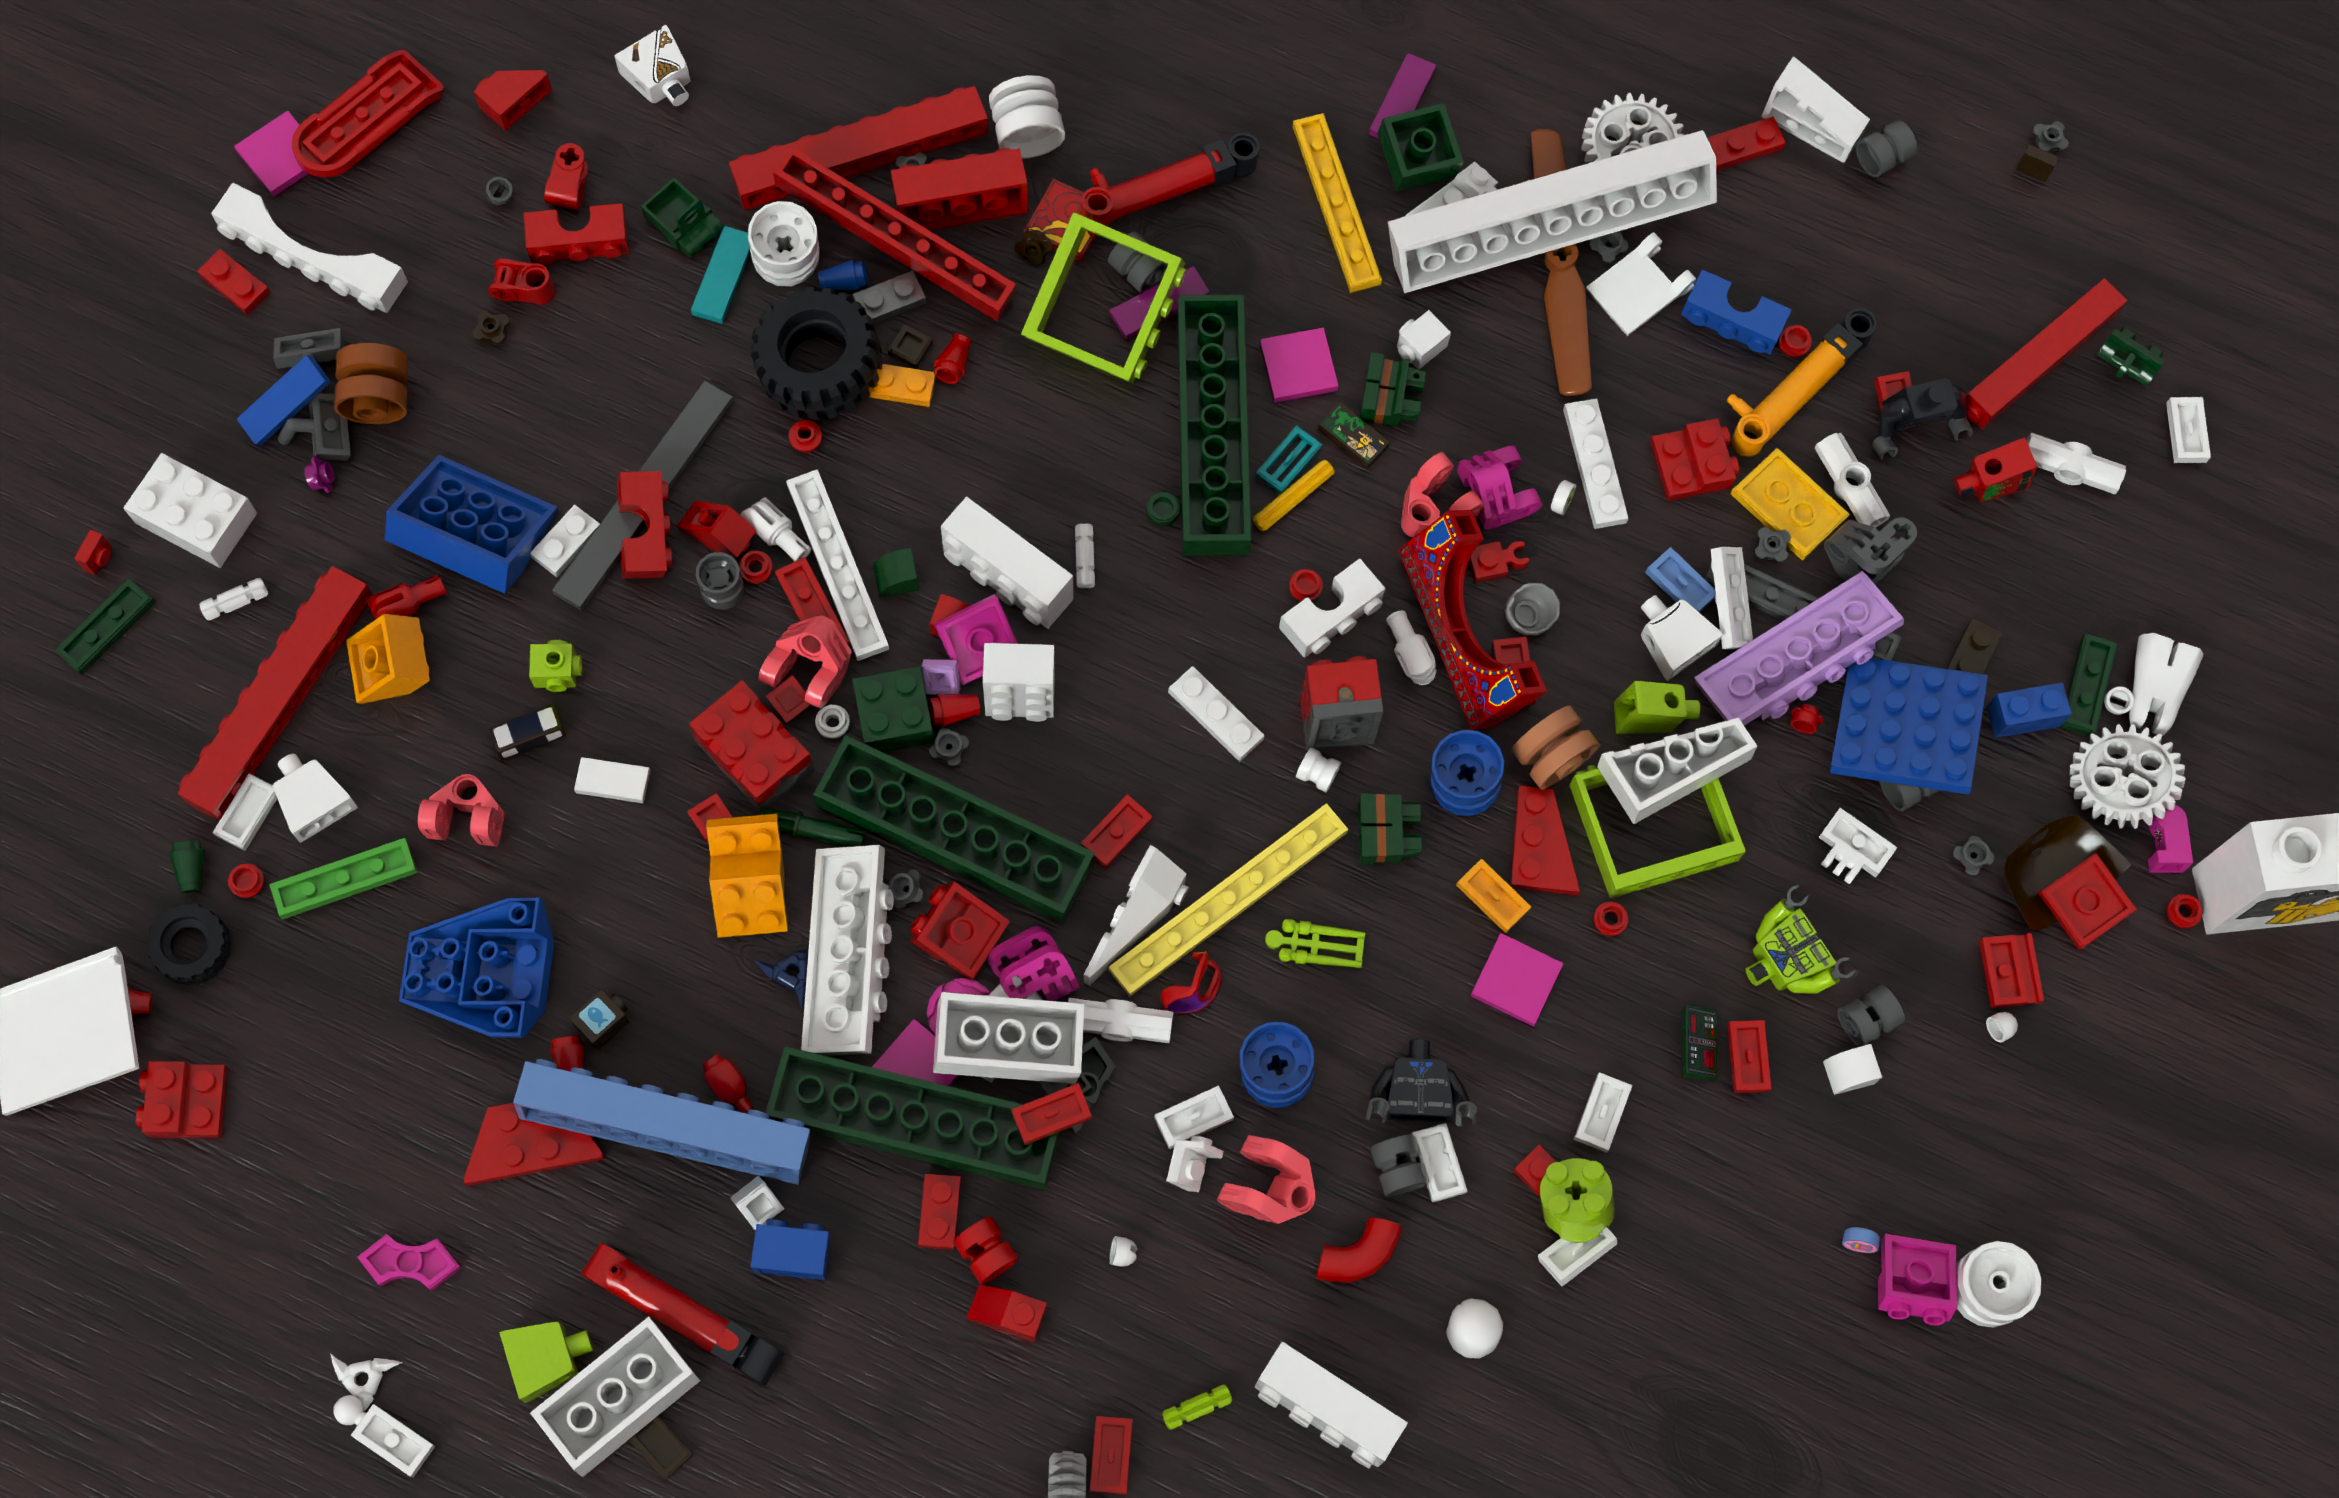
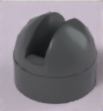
(493, 187)

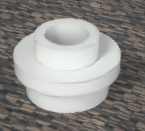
(827, 713)

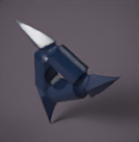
(778, 972)

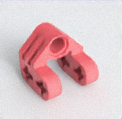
(1427, 482)
(816, 640)
(437, 812)
(1290, 1192)

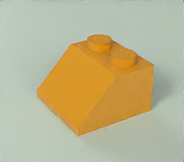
(387, 658)

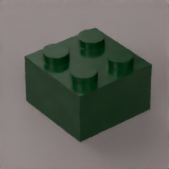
(1420, 147)
(893, 710)

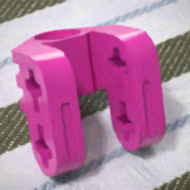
(1492, 484)
(1037, 968)

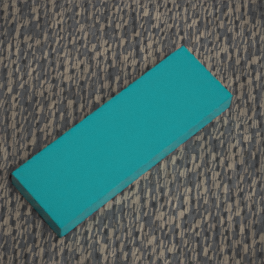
(722, 276)

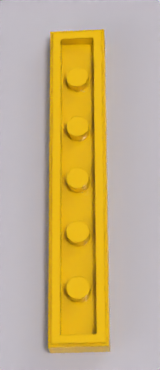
(1337, 203)

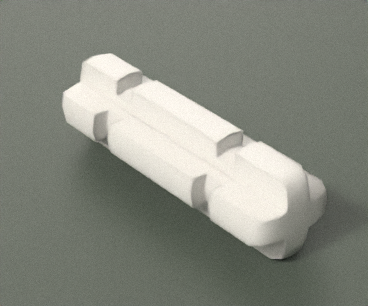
(1084, 556)
(233, 599)

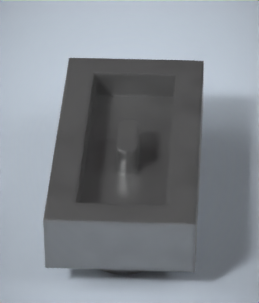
(891, 297)

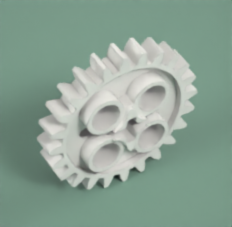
(1616, 122)
(2116, 800)

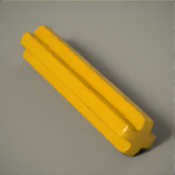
(1293, 495)

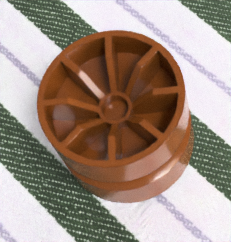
(371, 383)

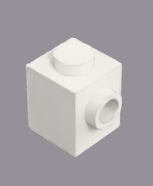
(1422, 339)

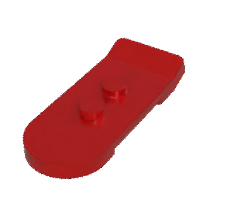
(364, 115)

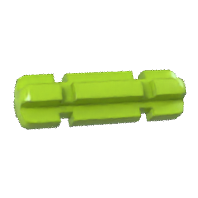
(1197, 1407)

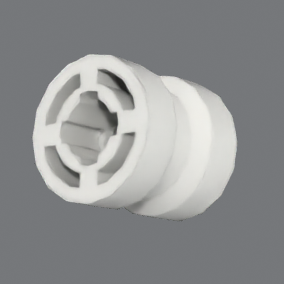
(1318, 769)

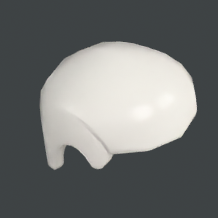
(1474, 1328)

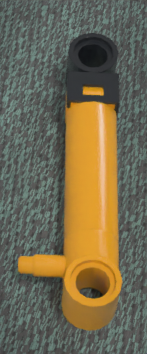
(1828, 358)

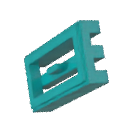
(1272, 480)

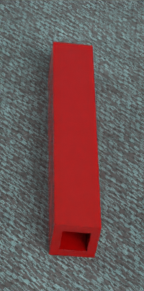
(2043, 353)

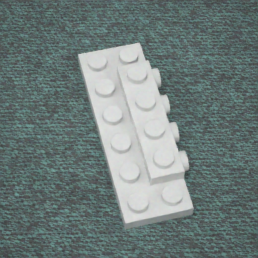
(846, 951)

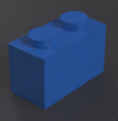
(2028, 710)
(791, 1250)

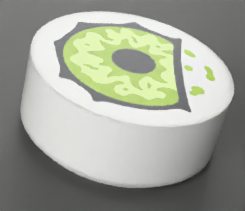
(1563, 497)

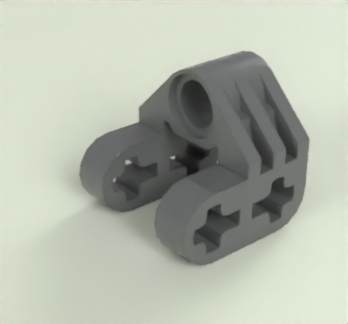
(1859, 546)

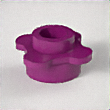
(319, 475)

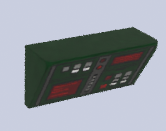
(1699, 1043)

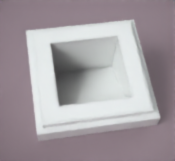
(757, 1202)

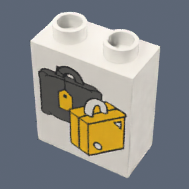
(2272, 875)

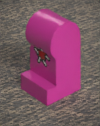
(2171, 842)

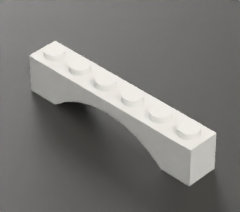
(366, 276)

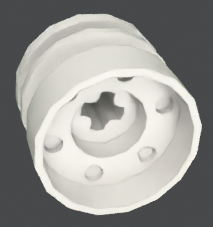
(1027, 115)
(784, 227)

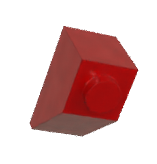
(511, 94)
(717, 528)
(1008, 1312)

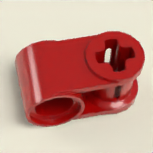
(567, 178)
(515, 281)

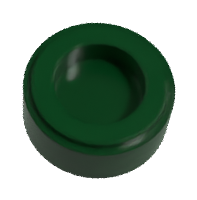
(1162, 508)

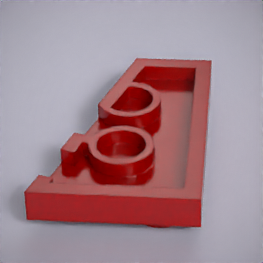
(1540, 845)

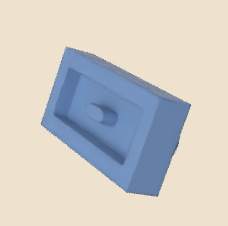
(1681, 580)

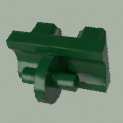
(2131, 357)

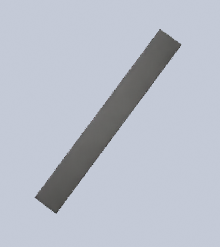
(670, 458)

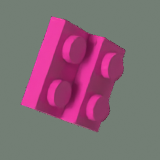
(1917, 1279)

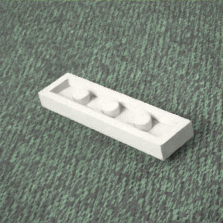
(1595, 463)

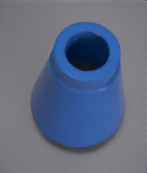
(845, 276)

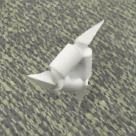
(372, 1368)

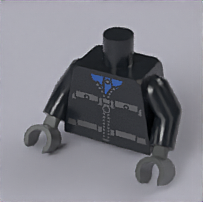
(1921, 406)
(1420, 1090)

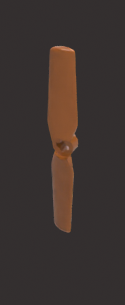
(1564, 290)

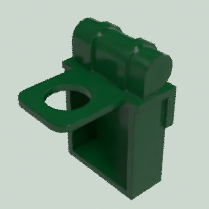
(681, 217)

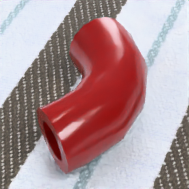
(1363, 1256)

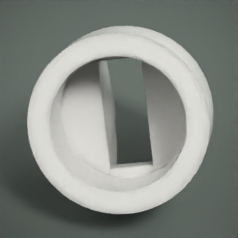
(2120, 694)
(2001, 1026)
(1122, 1251)

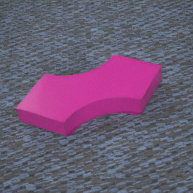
(426, 1263)

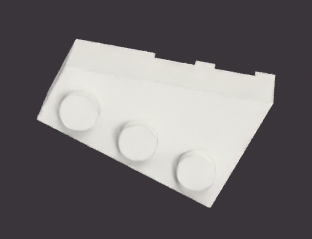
(1815, 112)

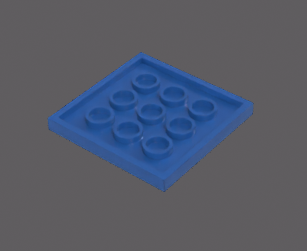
(1910, 725)

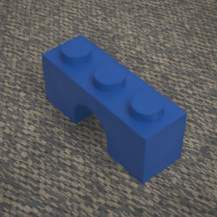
(1757, 328)

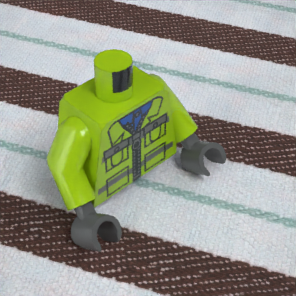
(1793, 951)

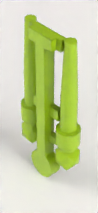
(1275, 939)

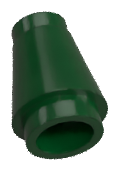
(188, 865)

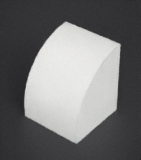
(1852, 1069)

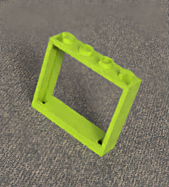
(1056, 277)
(1618, 885)

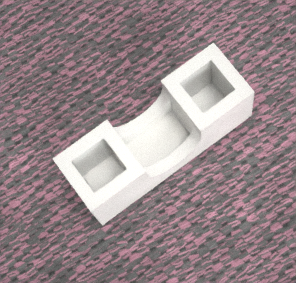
(1312, 628)

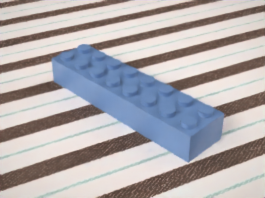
(661, 1121)

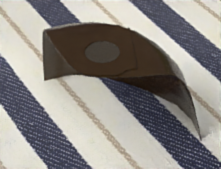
(2062, 848)

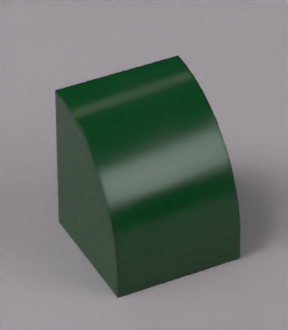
(895, 573)

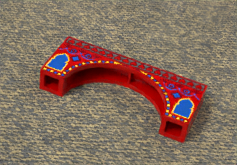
(1437, 570)

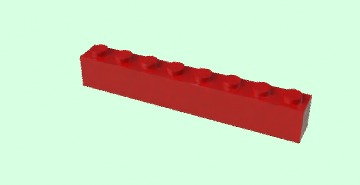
(868, 143)
(894, 233)
(275, 693)

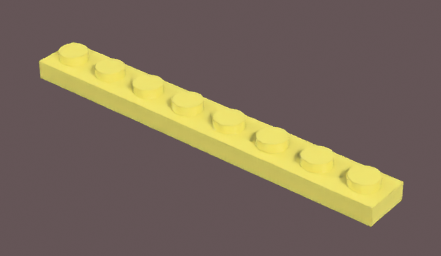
(1227, 900)

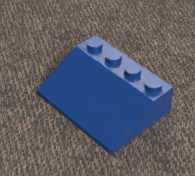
(469, 523)

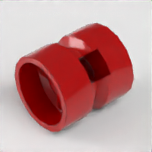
(986, 1251)

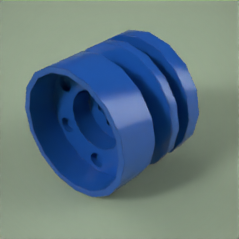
(1475, 757)
(1283, 1045)

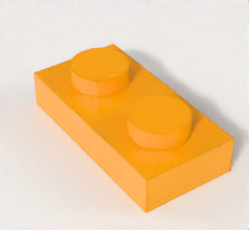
(904, 385)
(1493, 895)

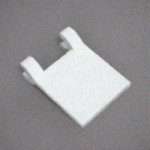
(1637, 288)

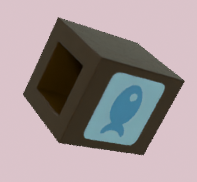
(600, 1018)

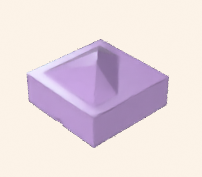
(940, 676)

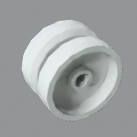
(2015, 1287)

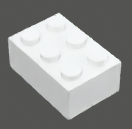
(190, 510)
(1019, 681)

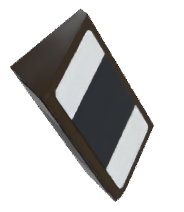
(527, 732)

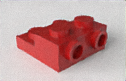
(1695, 460)
(958, 929)
(182, 1100)

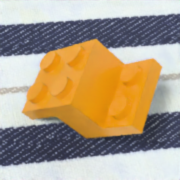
(747, 875)

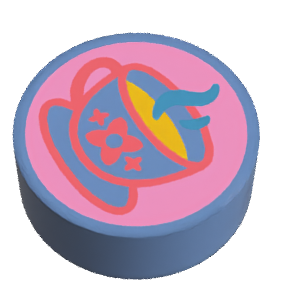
(1861, 1240)

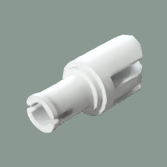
(775, 528)
(1412, 650)

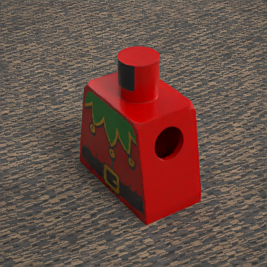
(1999, 472)

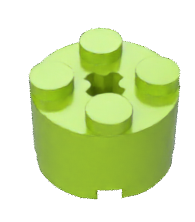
(1577, 1199)

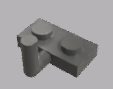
(320, 344)
(327, 428)

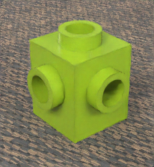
(554, 665)

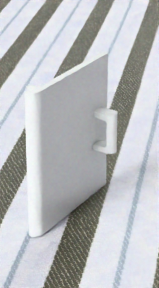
(65, 1031)

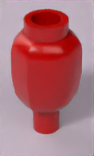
(727, 1082)

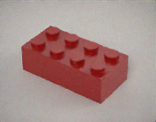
(962, 189)

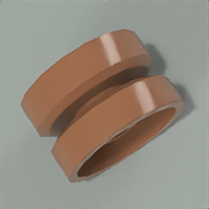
(1555, 747)

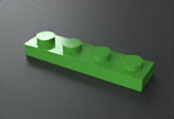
(343, 878)

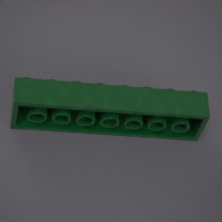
(1213, 425)
(954, 829)
(908, 1118)

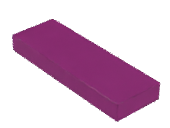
(1405, 90)
(1132, 313)

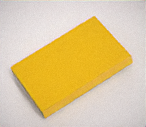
(1790, 501)

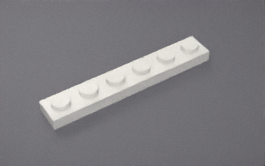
(837, 565)

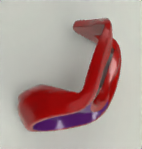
(1187, 999)

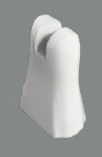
(2161, 679)

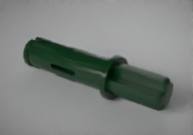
(818, 829)

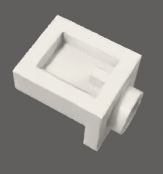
(1189, 1162)

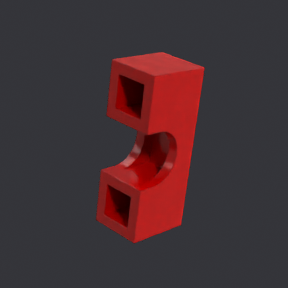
(603, 236)
(644, 495)

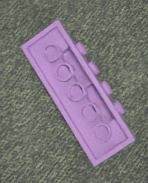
(1801, 652)

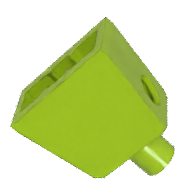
(1653, 708)
(542, 1357)

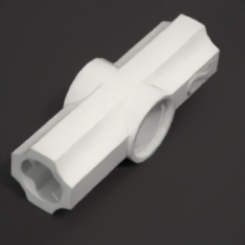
(1843, 464)
(2076, 464)
(1125, 1021)

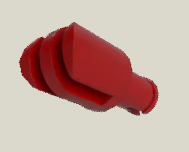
(404, 599)

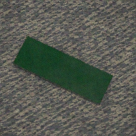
(104, 626)
(2089, 683)

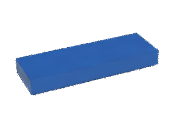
(283, 400)

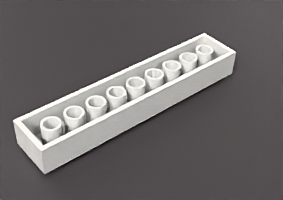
(1553, 211)

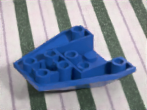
(483, 968)

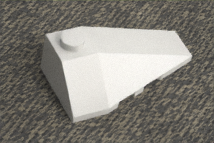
(1151, 896)

